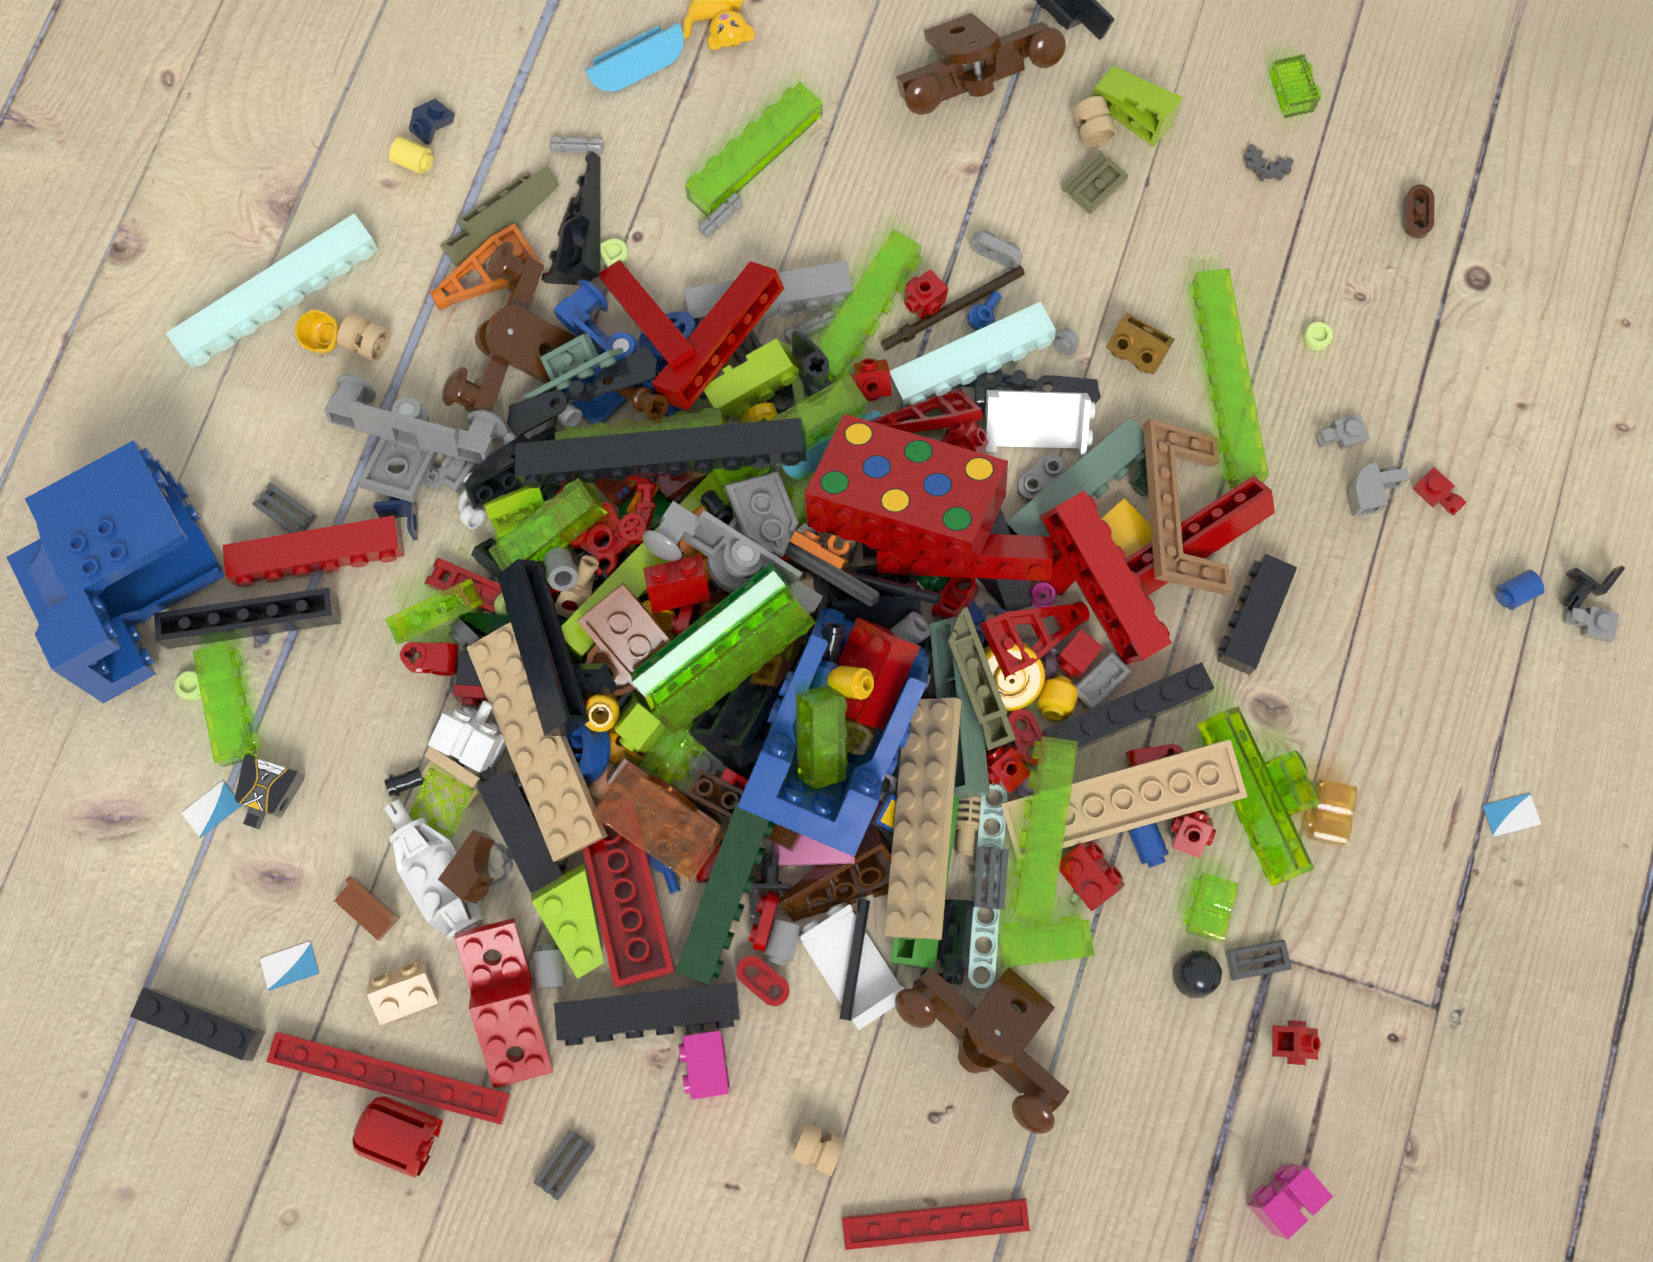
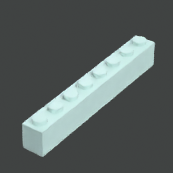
(272, 291)

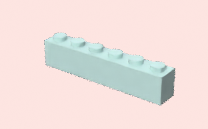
(973, 355)

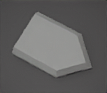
(764, 511)

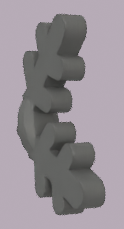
(1276, 171)

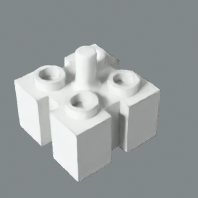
(470, 737)

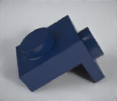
(428, 119)

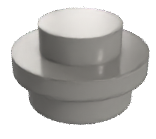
(1066, 341)

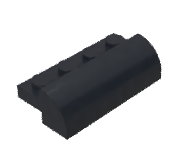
(735, 717)

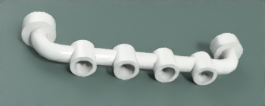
(474, 518)

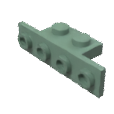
(573, 361)

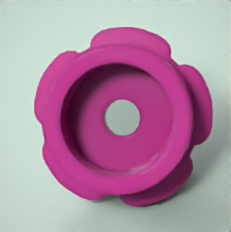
(1047, 590)

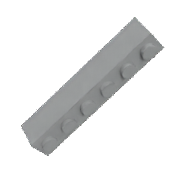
(804, 290)

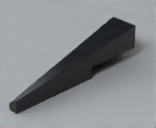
(579, 232)

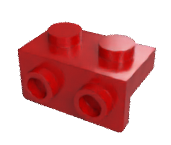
(1091, 874)

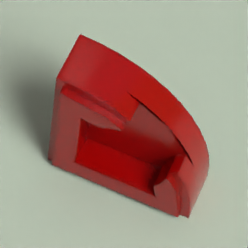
(734, 779)

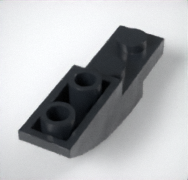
(497, 472)

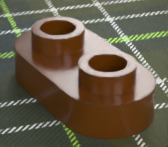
(1419, 213)

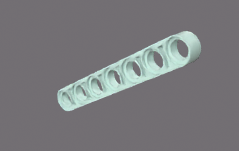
(980, 929)

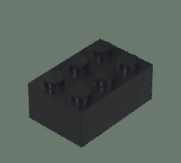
(889, 608)

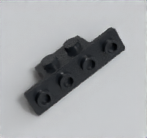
(1074, 12)

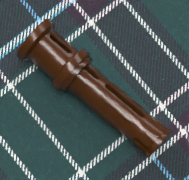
(644, 400)

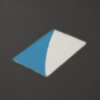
(211, 809)
(1511, 814)
(289, 966)

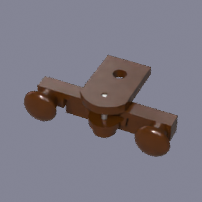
(970, 41)
(508, 336)
(993, 1037)

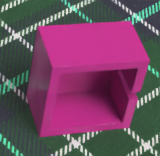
(705, 1065)
(1281, 1200)

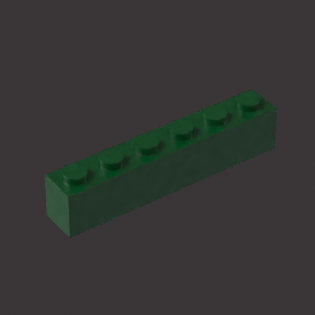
(722, 896)

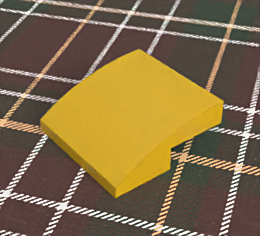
(1128, 527)

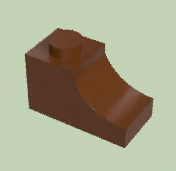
(468, 870)

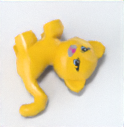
(727, 26)

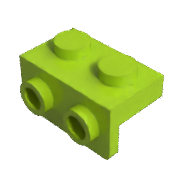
(510, 509)

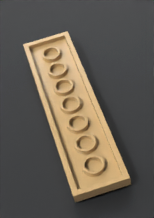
(542, 762)
(1142, 794)
(923, 822)

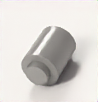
(560, 569)
(912, 628)
(782, 942)
(548, 967)

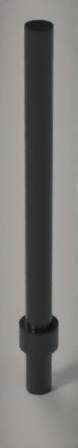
(909, 591)

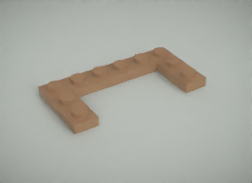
(1162, 445)

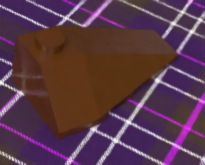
(842, 883)

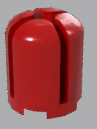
(396, 1135)

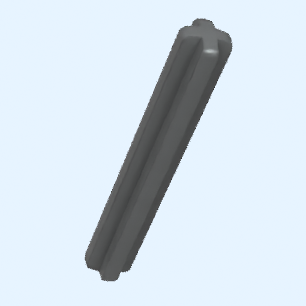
(833, 575)

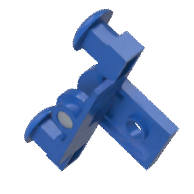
(574, 314)

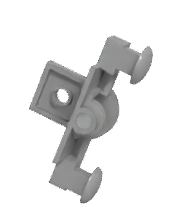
(407, 437)
(730, 554)

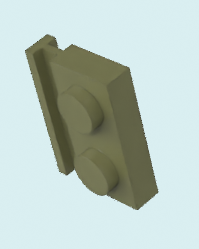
(1095, 182)

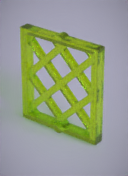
(459, 810)

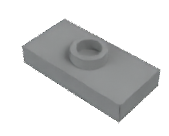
(1102, 681)

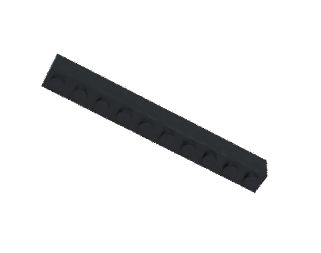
(661, 452)

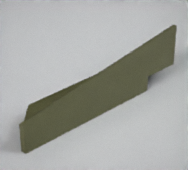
(498, 212)
(979, 681)

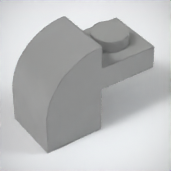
(1368, 488)

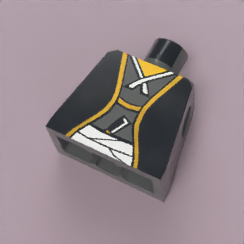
(265, 789)

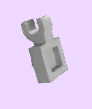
(1345, 431)
(1595, 622)

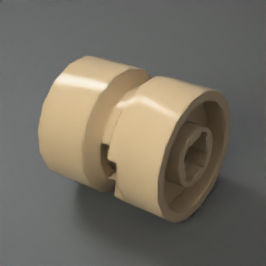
(1094, 124)
(361, 336)
(818, 1149)

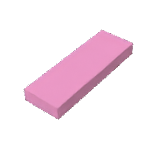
(811, 853)

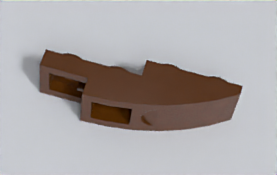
(723, 798)

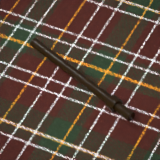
(907, 332)

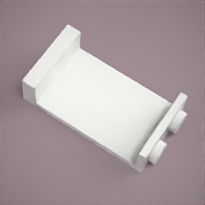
(1038, 419)
(830, 950)

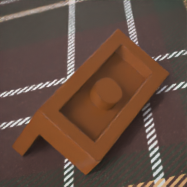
(366, 908)

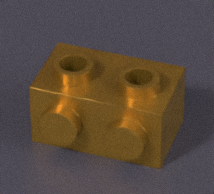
(1139, 344)

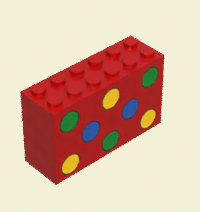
(906, 494)

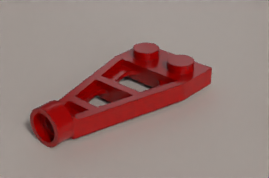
(955, 405)
(1002, 632)

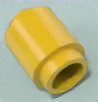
(851, 681)

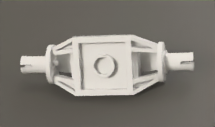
(420, 867)

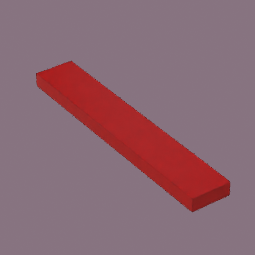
(646, 314)
(935, 1224)

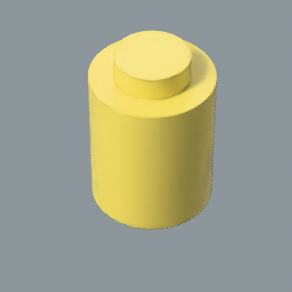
(411, 155)

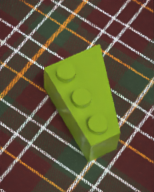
(1138, 104)
(754, 380)
(637, 725)
(570, 919)

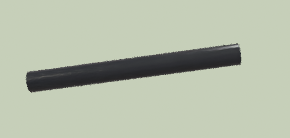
(854, 959)

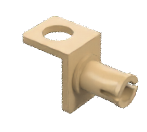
(582, 589)

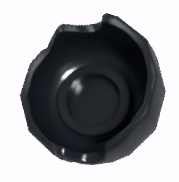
(1197, 974)

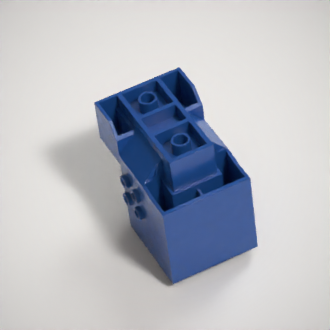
(106, 559)
(843, 810)

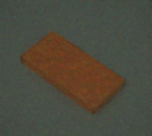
(658, 823)

